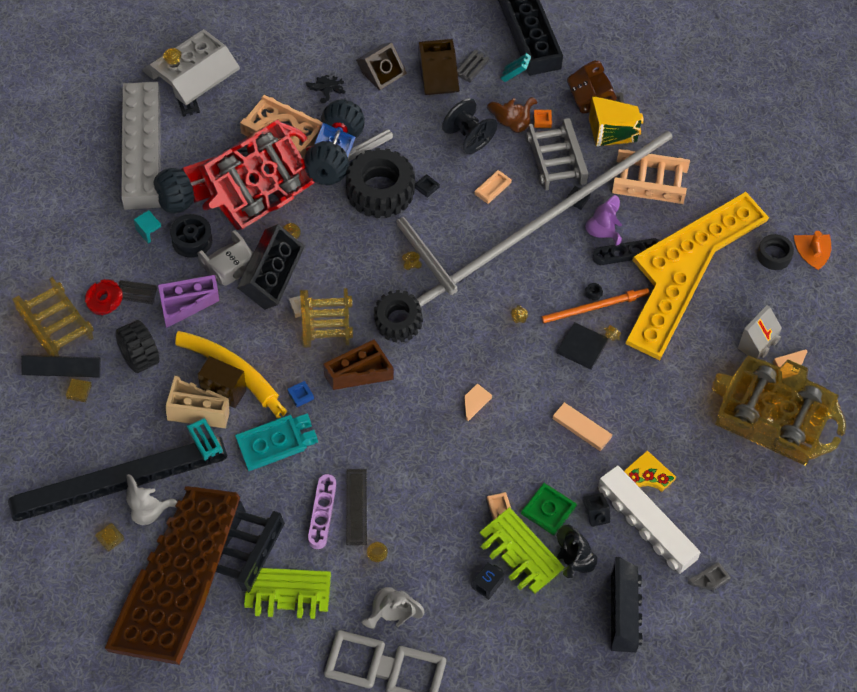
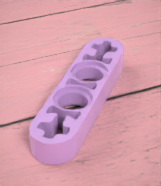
(319, 511)

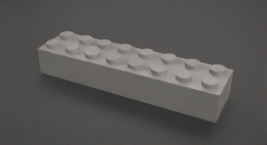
(140, 144)

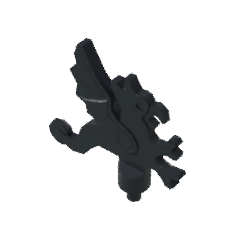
(327, 86)

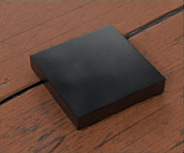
(582, 345)

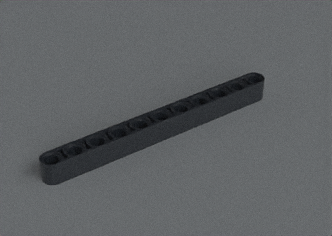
(111, 480)

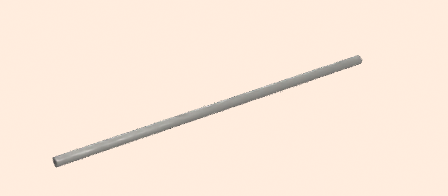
(547, 216)

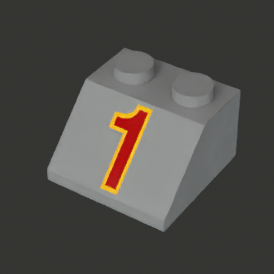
(760, 334)

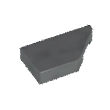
(711, 578)

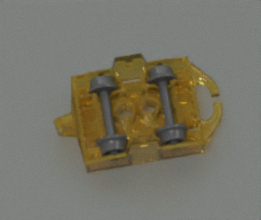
(786, 390)

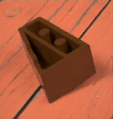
(359, 367)

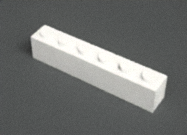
(648, 519)

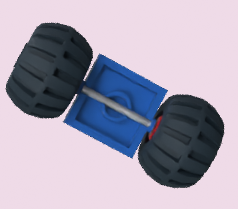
(328, 157)

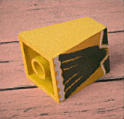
(614, 122)

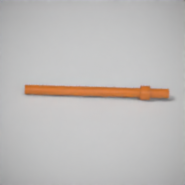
(629, 296)

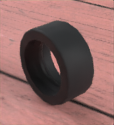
(774, 263)

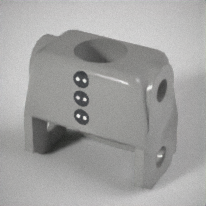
(228, 262)

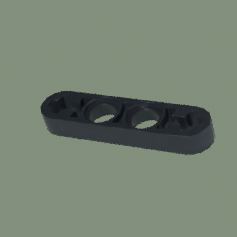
(626, 248)

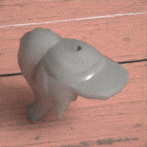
(145, 508)
(393, 606)

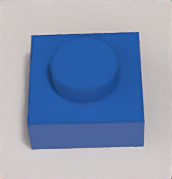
(300, 394)

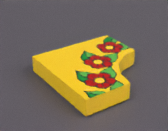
(650, 472)

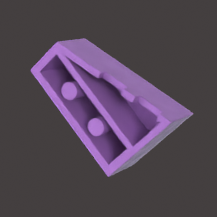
(187, 297)

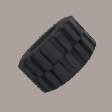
(392, 303)
(137, 346)

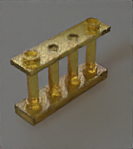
(309, 314)
(43, 334)

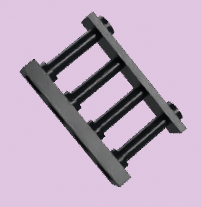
(261, 551)

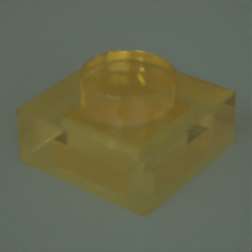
(78, 390)
(109, 537)

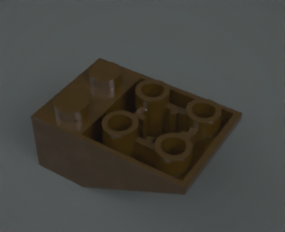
(438, 66)

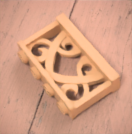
(284, 114)

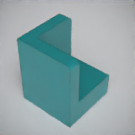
(146, 224)

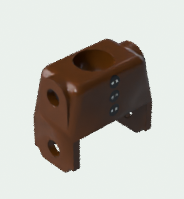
(590, 83)

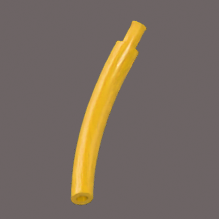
(254, 380)

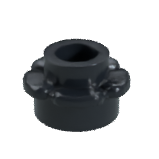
(593, 287)

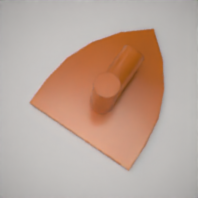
(814, 248)

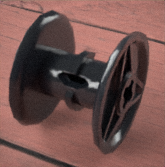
(461, 119)

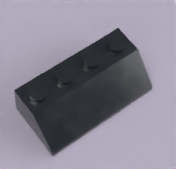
(625, 606)

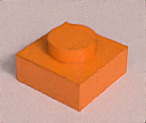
(542, 118)

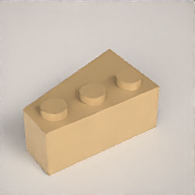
(190, 404)

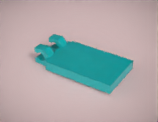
(275, 440)

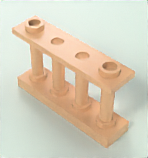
(656, 190)

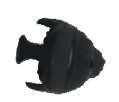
(575, 551)

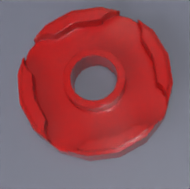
(107, 305)

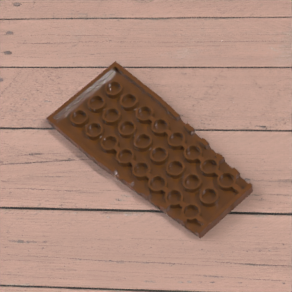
(176, 582)

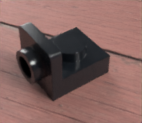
(597, 508)

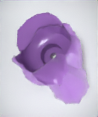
(604, 220)

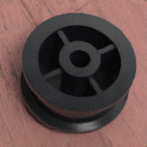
(190, 235)

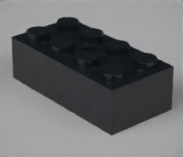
(271, 267)

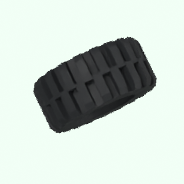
(380, 201)

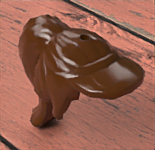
(512, 115)

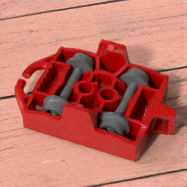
(230, 171)

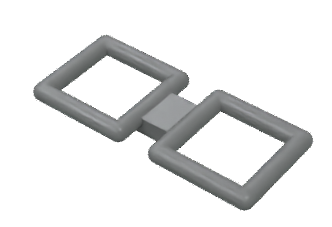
(381, 666)

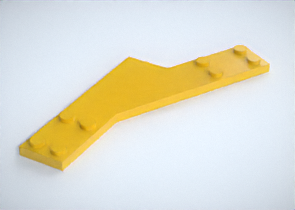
(678, 265)

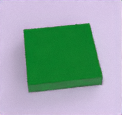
(549, 509)

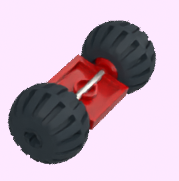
(182, 186)

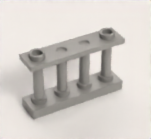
(570, 144)

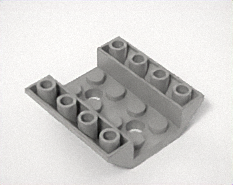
(197, 68)

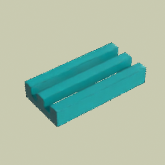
(515, 67)
(211, 452)

